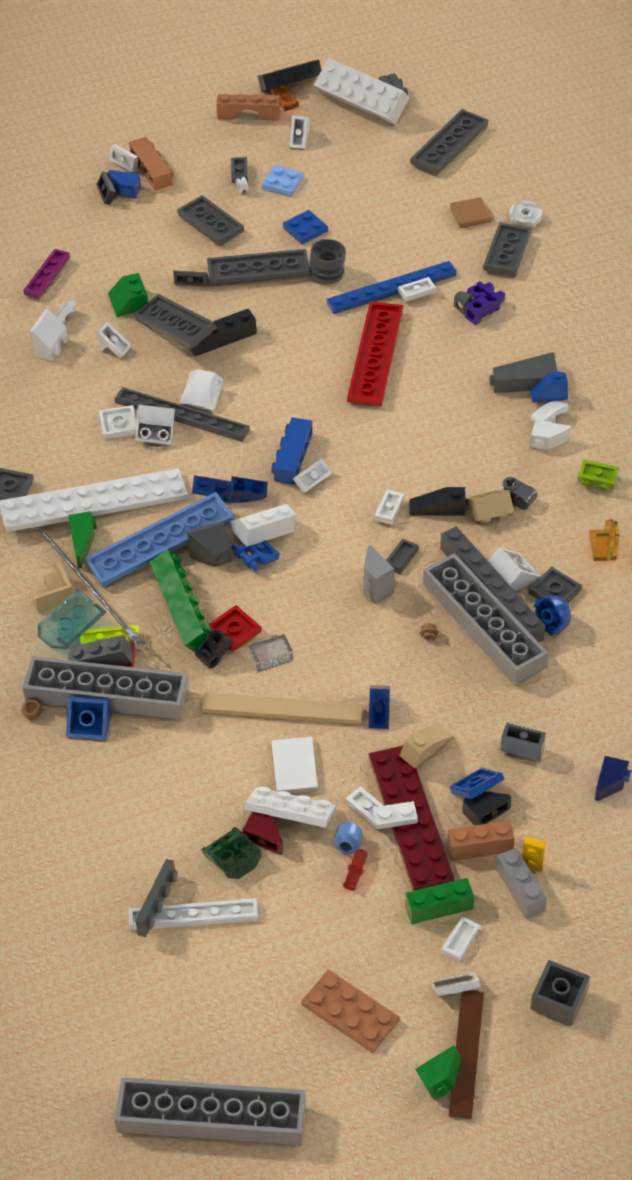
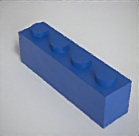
(293, 450)

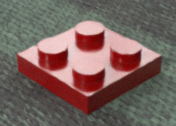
(237, 625)

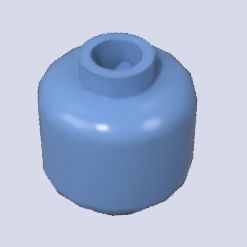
(348, 837)

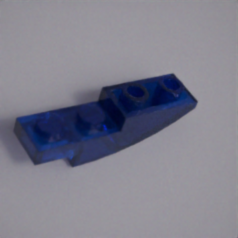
(232, 491)

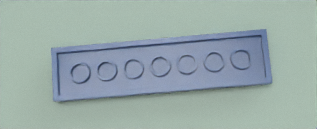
(143, 546)

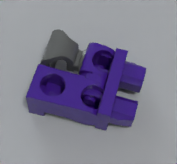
(479, 301)

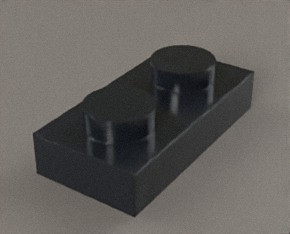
(106, 188)

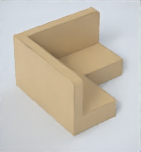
(58, 590)

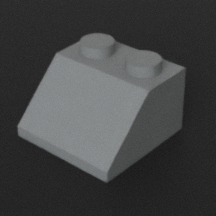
(377, 576)

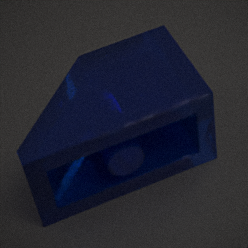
(379, 707)
(612, 777)

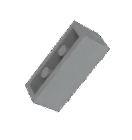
(521, 883)

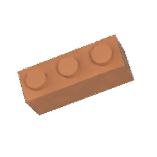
(480, 840)

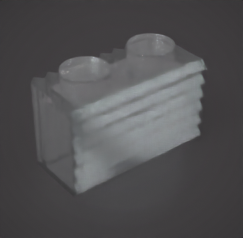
(270, 652)

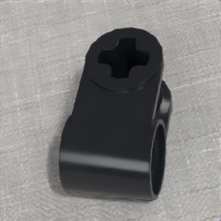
(213, 649)

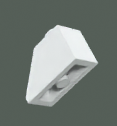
(299, 132)
(549, 435)

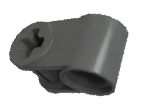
(520, 493)

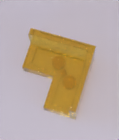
(605, 542)

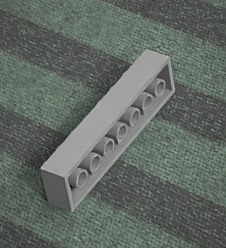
(485, 619)
(126, 688)
(211, 1111)

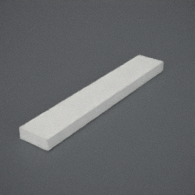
(201, 914)

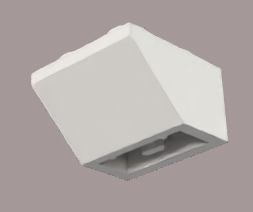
(154, 424)

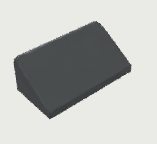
(190, 278)

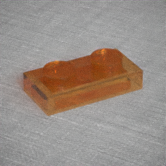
(287, 99)

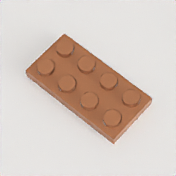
(350, 1011)

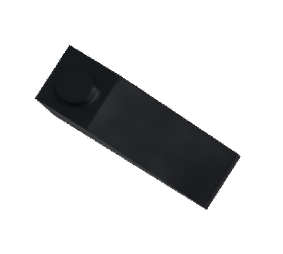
(442, 502)

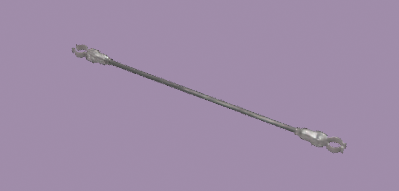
(133, 637)

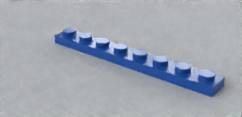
(388, 287)

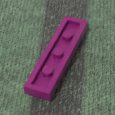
(46, 273)

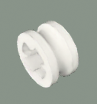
(242, 184)

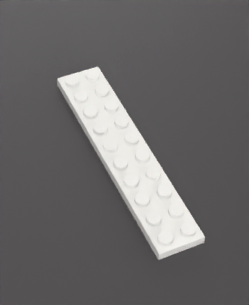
(97, 498)

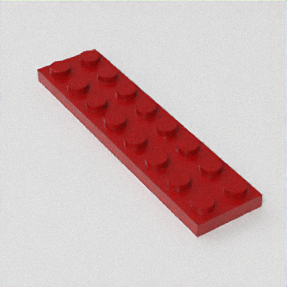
(375, 354)

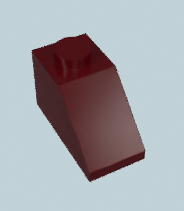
(263, 832)

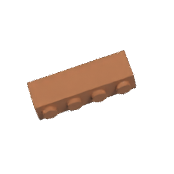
(151, 163)

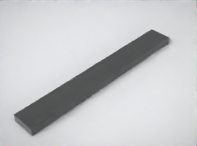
(186, 415)

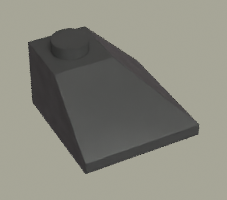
(210, 544)

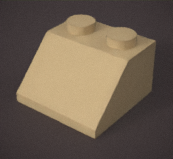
(490, 505)

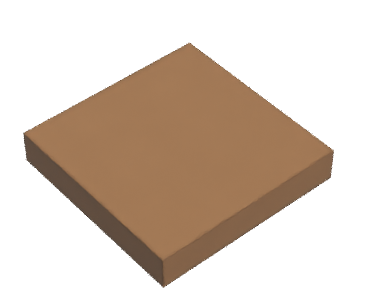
(470, 212)

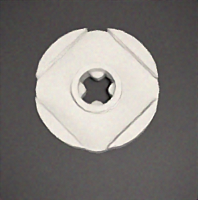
(518, 216)

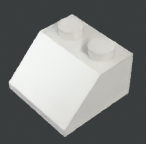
(48, 336)
(514, 568)

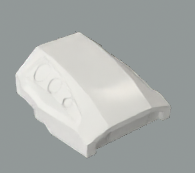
(202, 390)

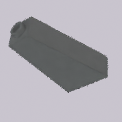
(522, 374)

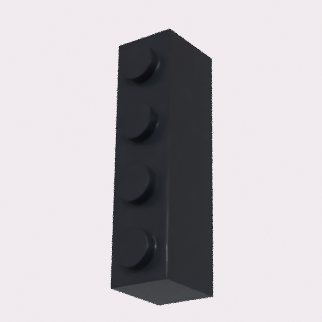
(289, 75)
(228, 330)

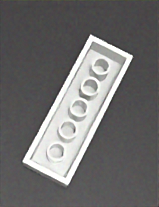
(361, 91)

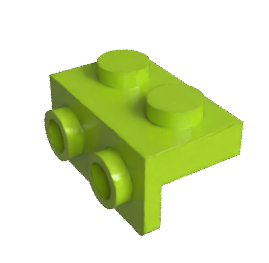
(598, 474)

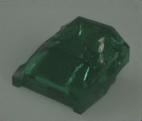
(233, 854)

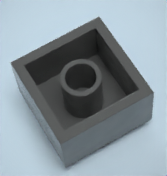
(560, 992)

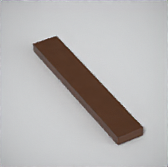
(467, 1045)

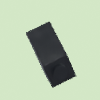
(486, 807)

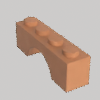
(266, 105)

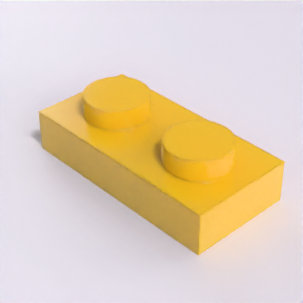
(534, 853)

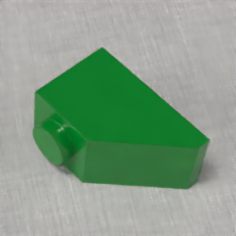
(440, 1072)

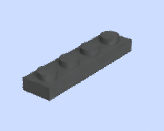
(155, 898)

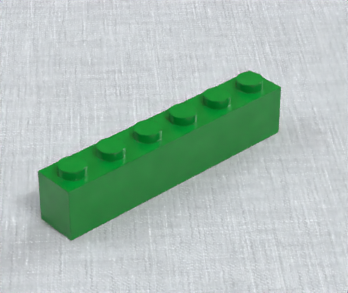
(180, 599)

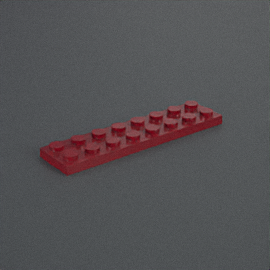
(417, 842)

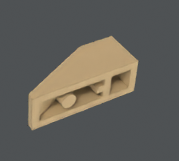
(424, 744)

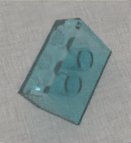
(69, 620)

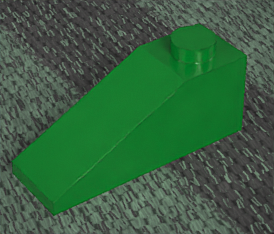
(82, 532)

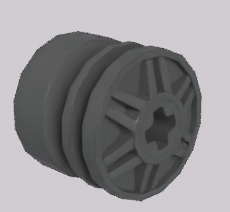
(327, 261)

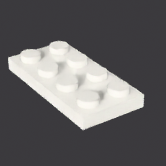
(290, 807)

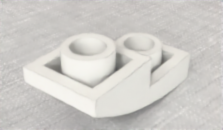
(549, 411)

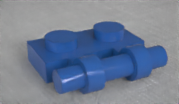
(261, 552)

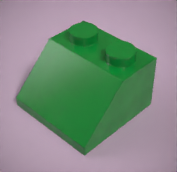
(128, 295)

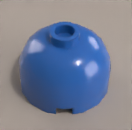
(553, 613)

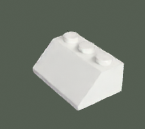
(264, 525)

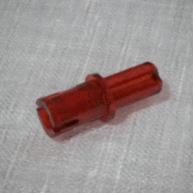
(355, 869)

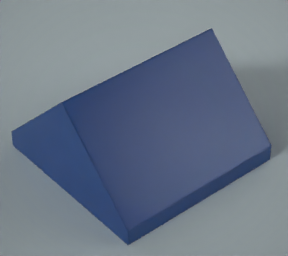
(88, 718)

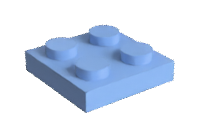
(282, 180)

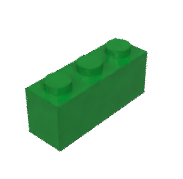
(439, 901)

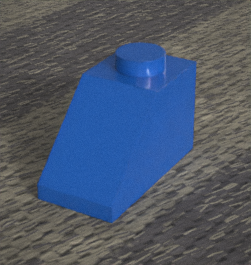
(125, 183)
(550, 388)

